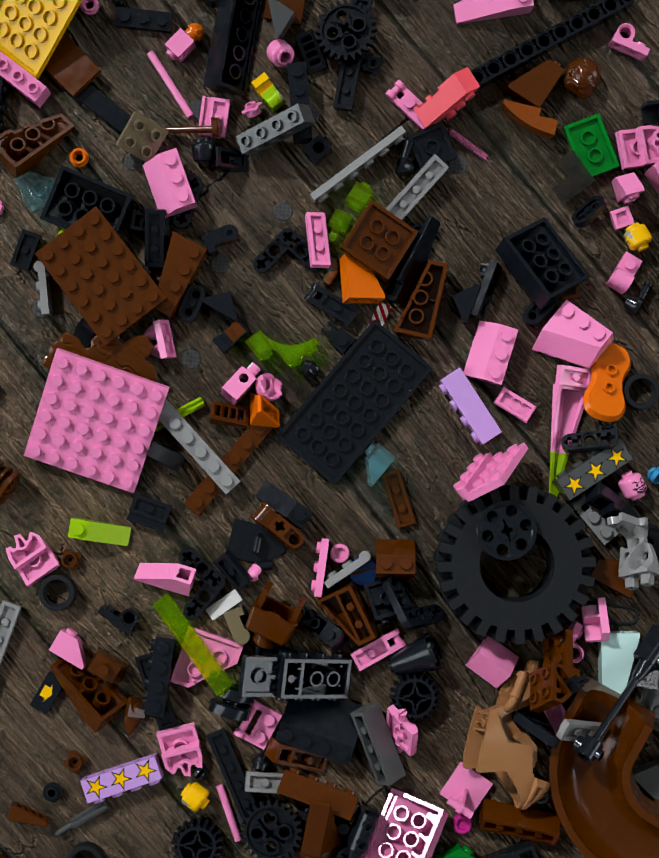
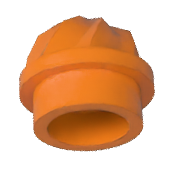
(195, 31)

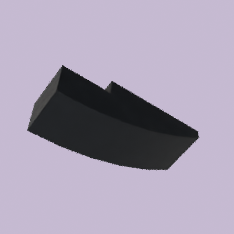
(607, 501)

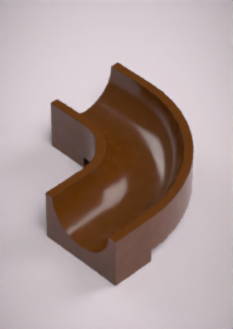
(601, 800)

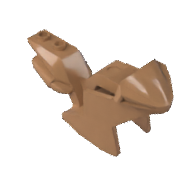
(501, 747)

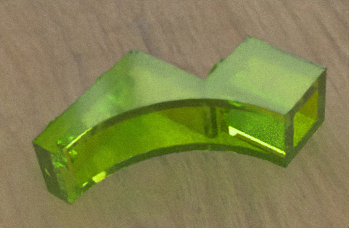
(290, 354)

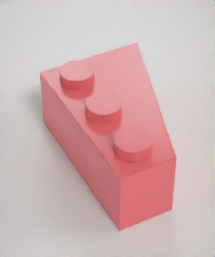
(448, 99)

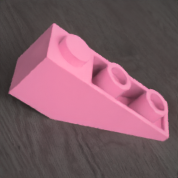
(167, 576)

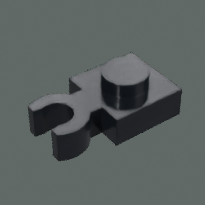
(340, 339)

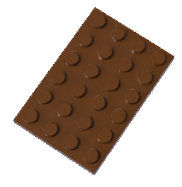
(101, 276)

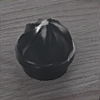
(309, 369)
(260, 762)

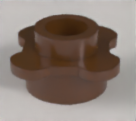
(65, 559)
(75, 767)

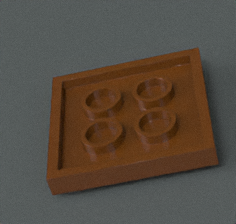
(378, 240)

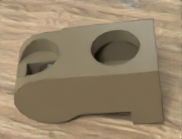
(236, 625)

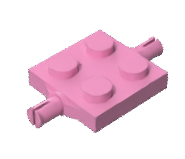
(402, 731)

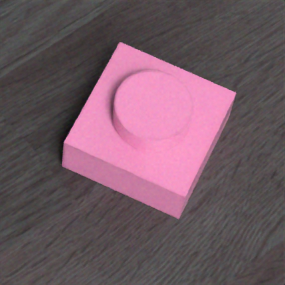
(621, 218)

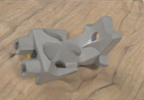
(633, 561)

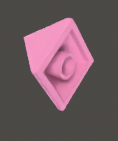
(492, 662)

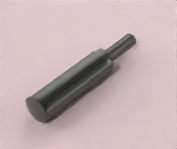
(84, 817)

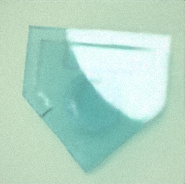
(34, 190)

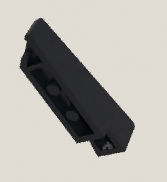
(412, 264)

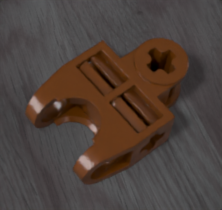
(270, 522)

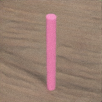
(170, 84)

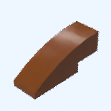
(530, 118)

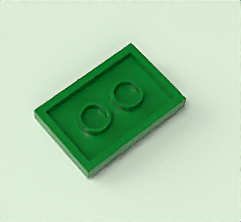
(592, 144)

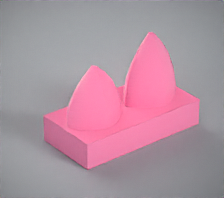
(162, 333)

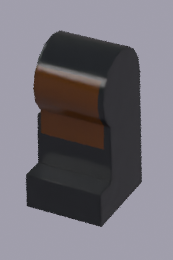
(219, 237)
(231, 336)

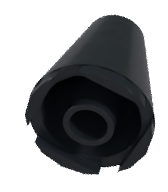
(417, 657)

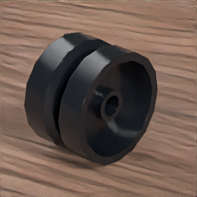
(231, 705)

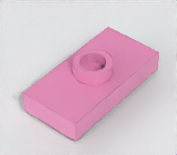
(514, 405)

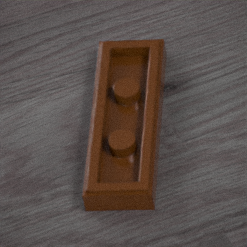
(398, 499)

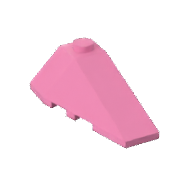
(480, 10)

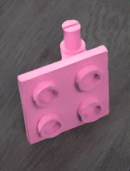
(465, 790)

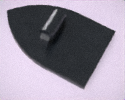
(252, 542)

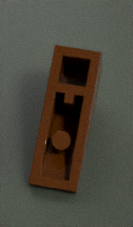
(294, 757)

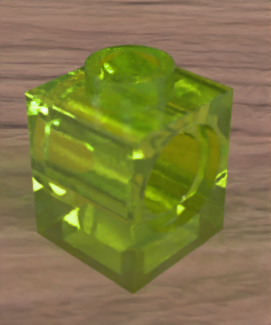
(359, 196)

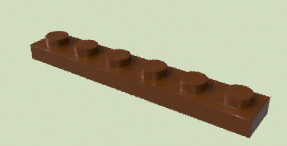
(233, 459)

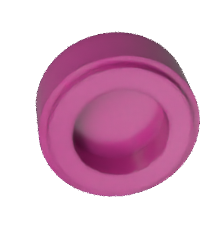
(461, 823)

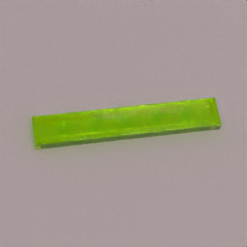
(193, 644)

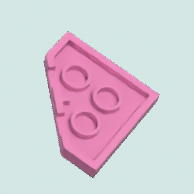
(224, 650)

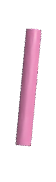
(228, 812)

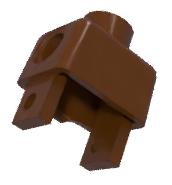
(273, 620)

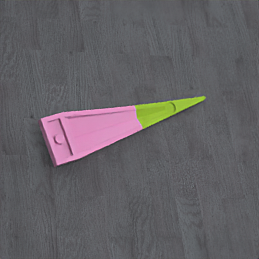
(566, 414)

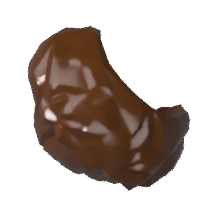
(582, 77)

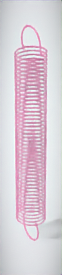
(475, 147)

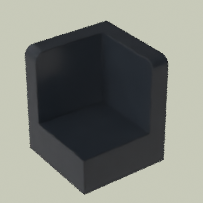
(650, 112)

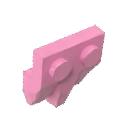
(638, 146)
(32, 558)
(180, 748)

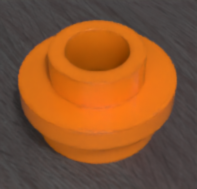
(73, 157)

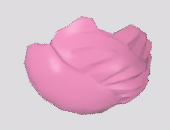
(268, 387)

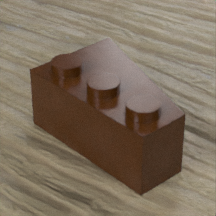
(350, 613)

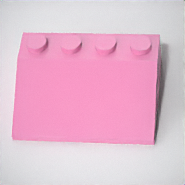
(406, 828)

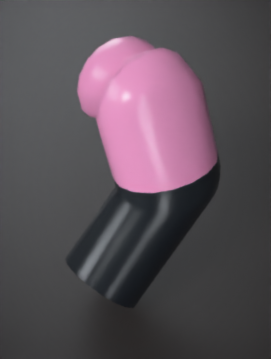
(258, 567)

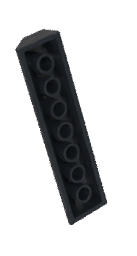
(233, 46)

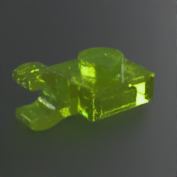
(339, 223)

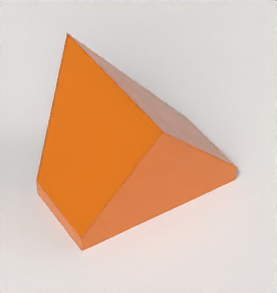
(263, 412)

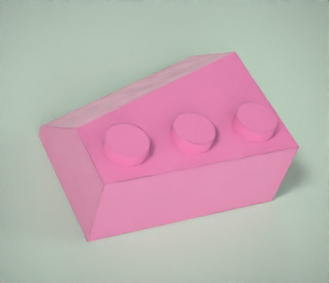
(573, 336)

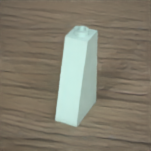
(616, 659)

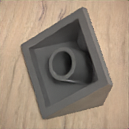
(281, 17)

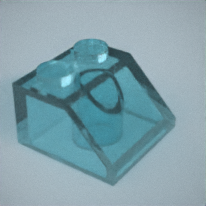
(376, 462)

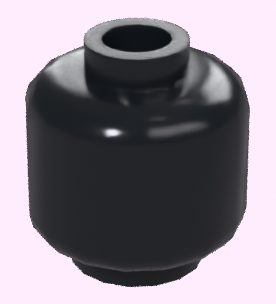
(204, 151)

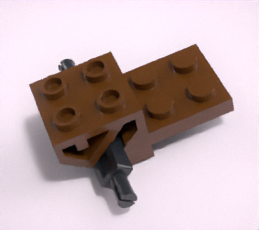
(557, 678)

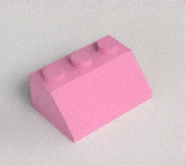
(169, 183)
(490, 352)

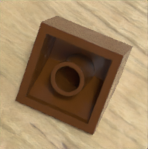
(395, 558)

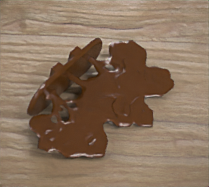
(124, 356)

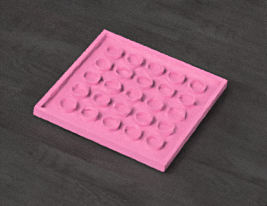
(96, 420)

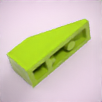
(99, 531)

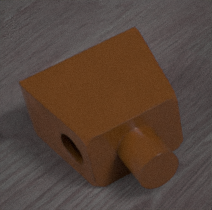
(107, 666)

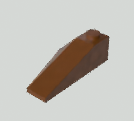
(28, 145)
(320, 832)

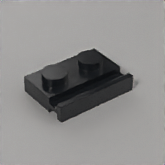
(149, 512)

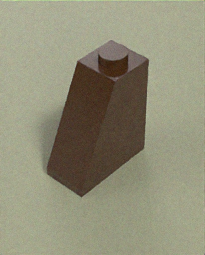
(536, 84)
(607, 574)

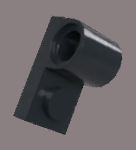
(110, 613)

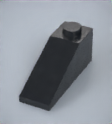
(284, 504)

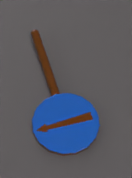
(364, 575)

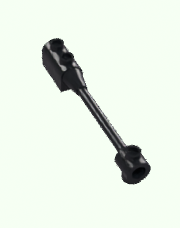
(647, 659)
(362, 831)

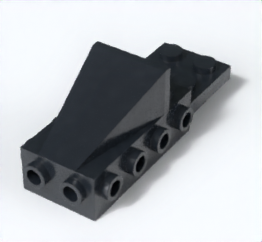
(289, 677)

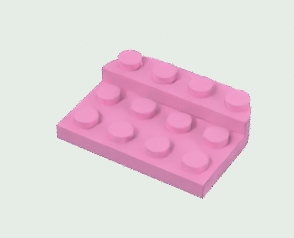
(489, 472)

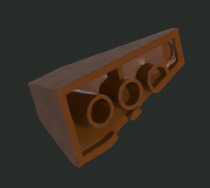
(91, 697)

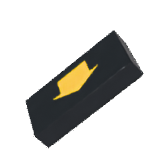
(47, 693)

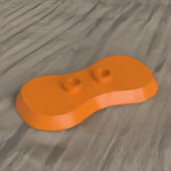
(604, 394)

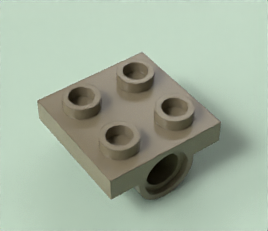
(142, 137)

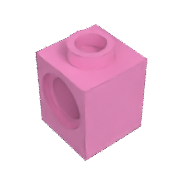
(179, 46)

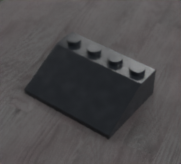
(77, 194)
(541, 262)
(320, 728)

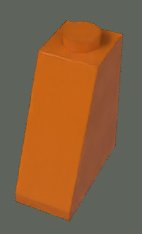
(358, 282)

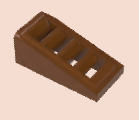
(223, 407)
(24, 814)

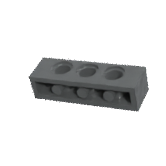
(275, 129)

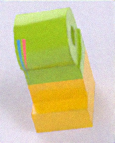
(267, 92)

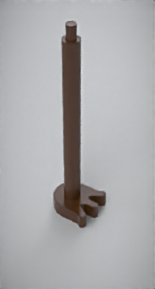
(215, 128)

